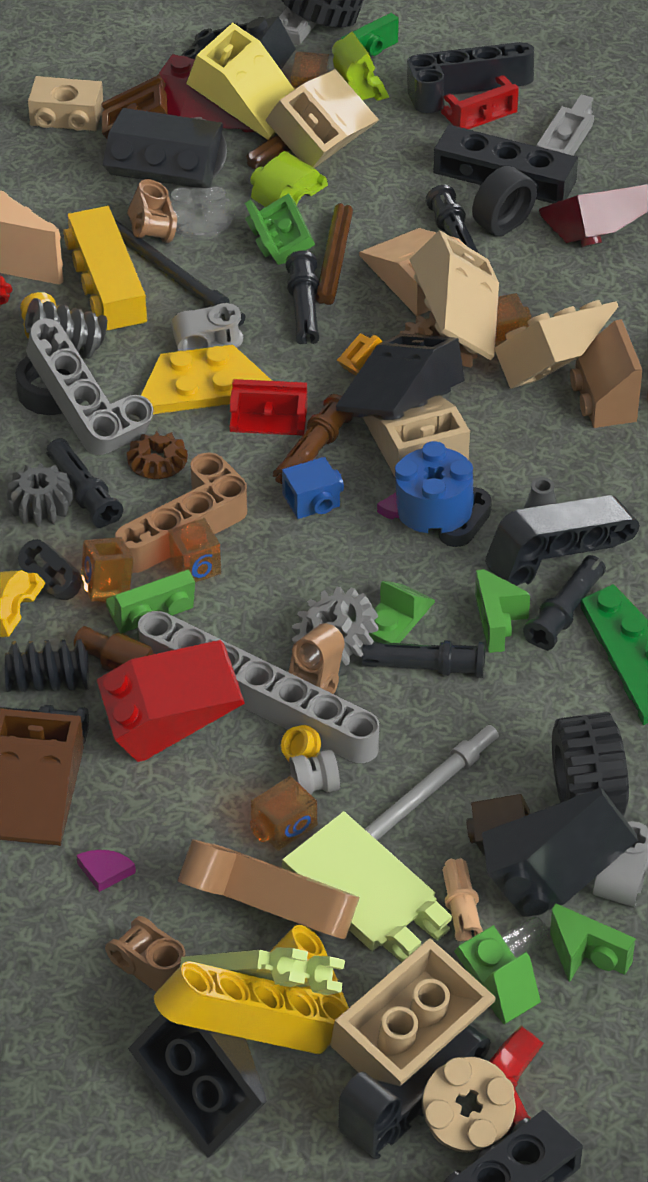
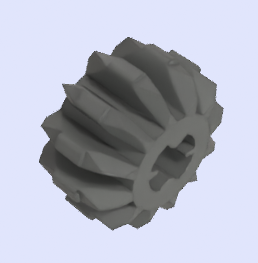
(39, 494)

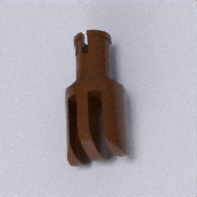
(111, 650)

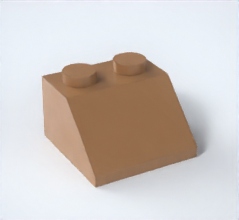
(609, 378)

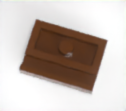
(145, 97)

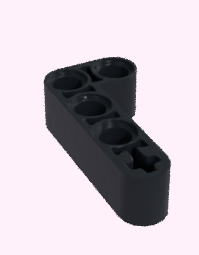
(466, 71)
(557, 531)
(380, 1112)

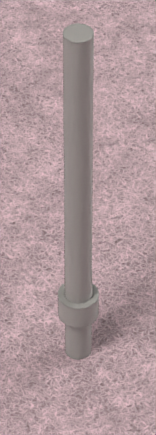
(461, 756)

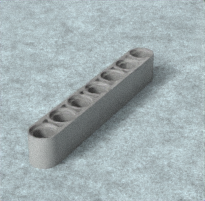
(275, 692)

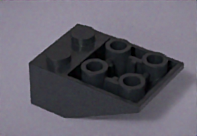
(268, 31)
(403, 376)

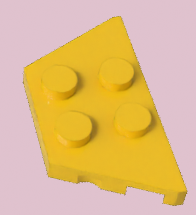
(197, 378)

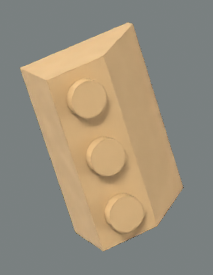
(409, 1015)

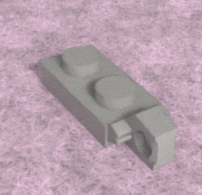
(569, 127)

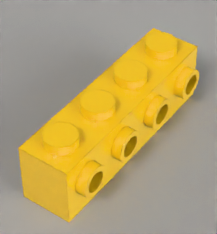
(105, 267)

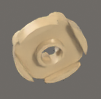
(443, 1113)

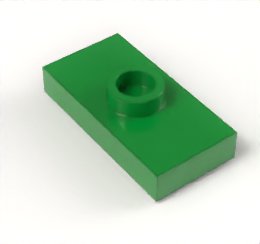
(378, 34)

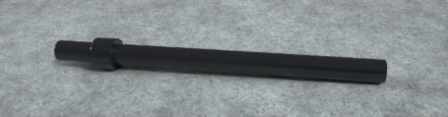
(174, 271)

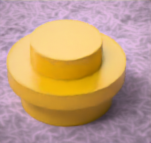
(300, 741)

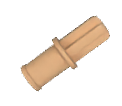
(461, 899)

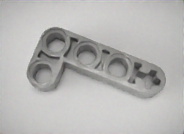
(82, 385)

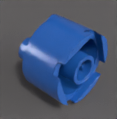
(434, 488)

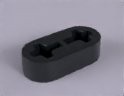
(479, 516)
(54, 563)

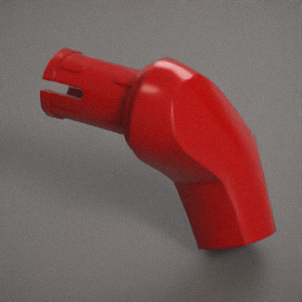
(513, 1059)

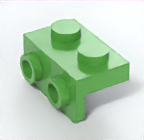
(279, 228)
(167, 595)

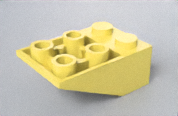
(240, 78)

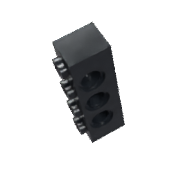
(476, 155)
(538, 1140)

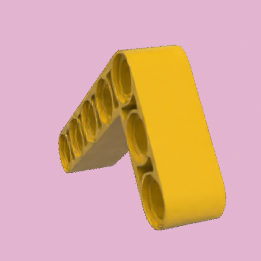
(253, 1005)

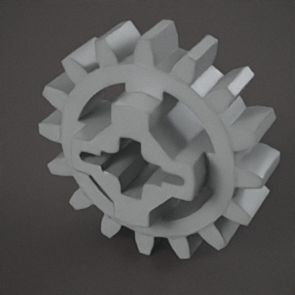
(341, 612)

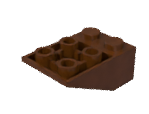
(37, 774)

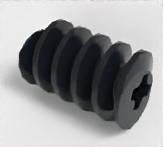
(46, 666)

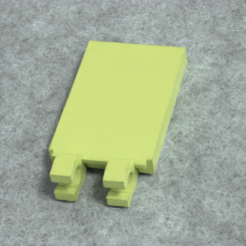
(388, 891)
(282, 965)

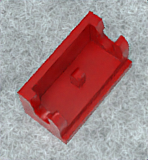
(484, 106)
(268, 407)

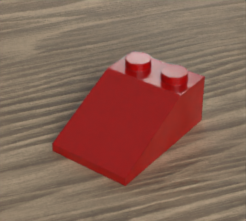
(168, 696)

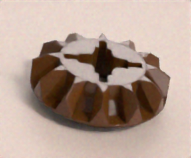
(153, 465)

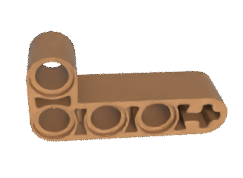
(216, 495)
(268, 888)

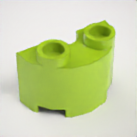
(357, 68)
(284, 176)

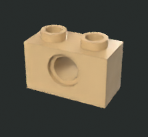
(65, 103)

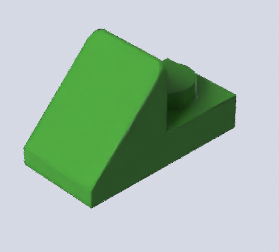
(498, 605)
(398, 611)
(583, 937)
(501, 973)

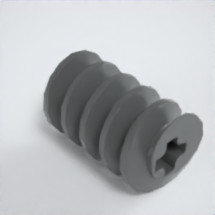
(82, 329)

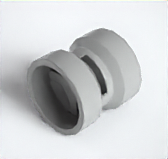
(316, 772)

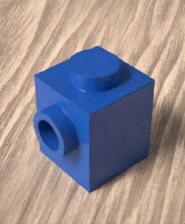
(312, 487)

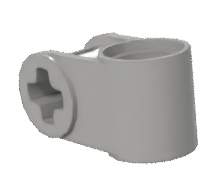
(206, 328)
(625, 875)

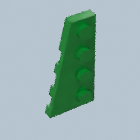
(625, 639)

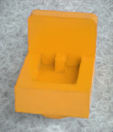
(358, 352)

